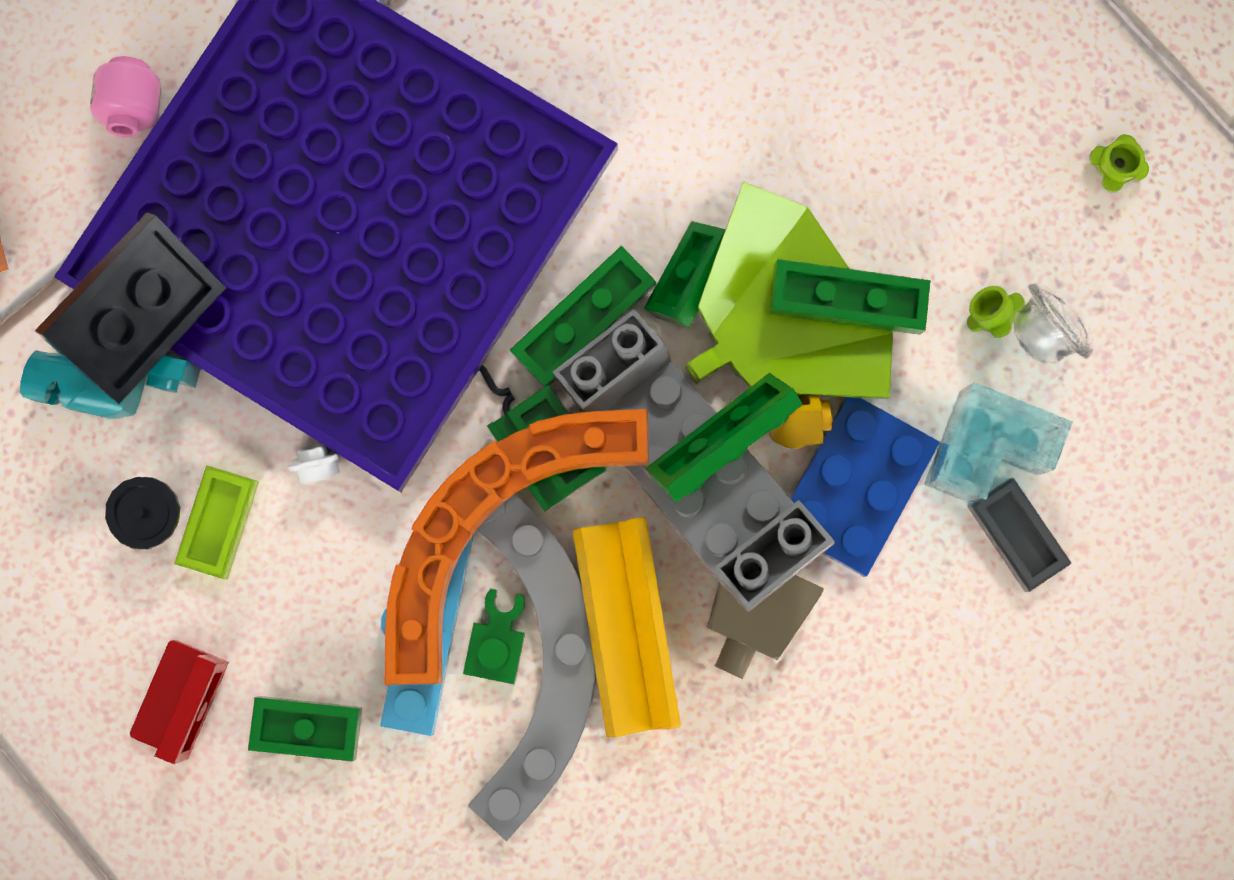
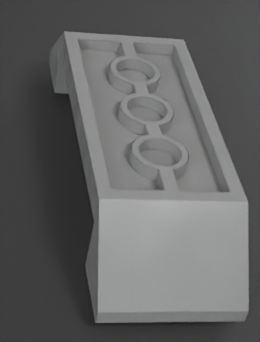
(740, 516)

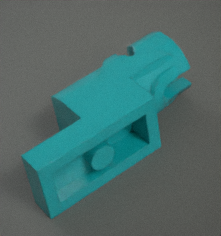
(54, 380)

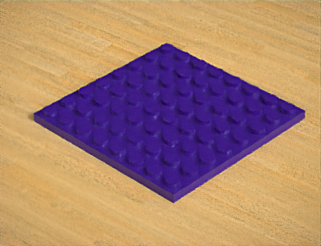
(360, 209)

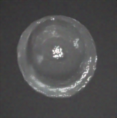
(1051, 327)

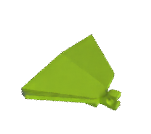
(800, 352)

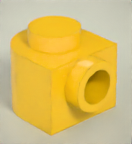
(805, 424)

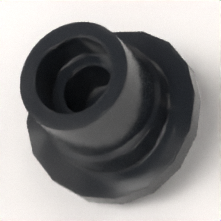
(142, 512)

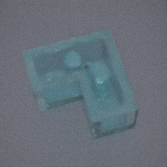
(993, 429)

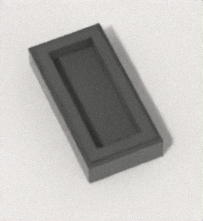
(1019, 535)

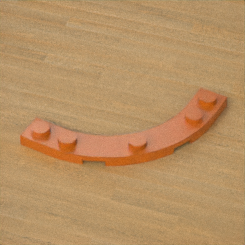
(465, 502)

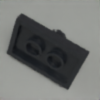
(131, 308)

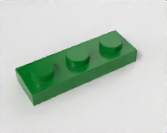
(849, 297)
(583, 315)
(724, 437)

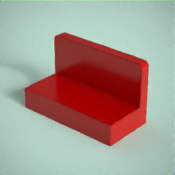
(178, 701)

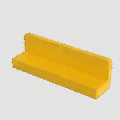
(626, 627)

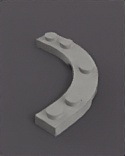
(566, 668)

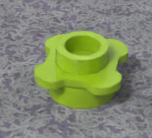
(1133, 161)
(994, 311)

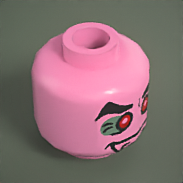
(125, 96)

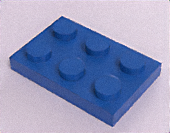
(863, 480)

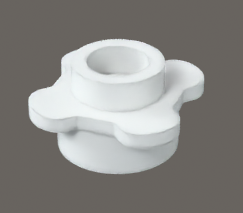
(314, 463)

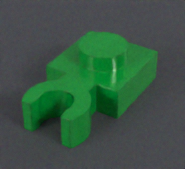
(495, 648)

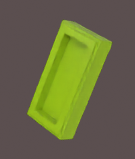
(216, 522)

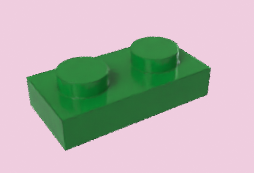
(685, 275)
(305, 728)

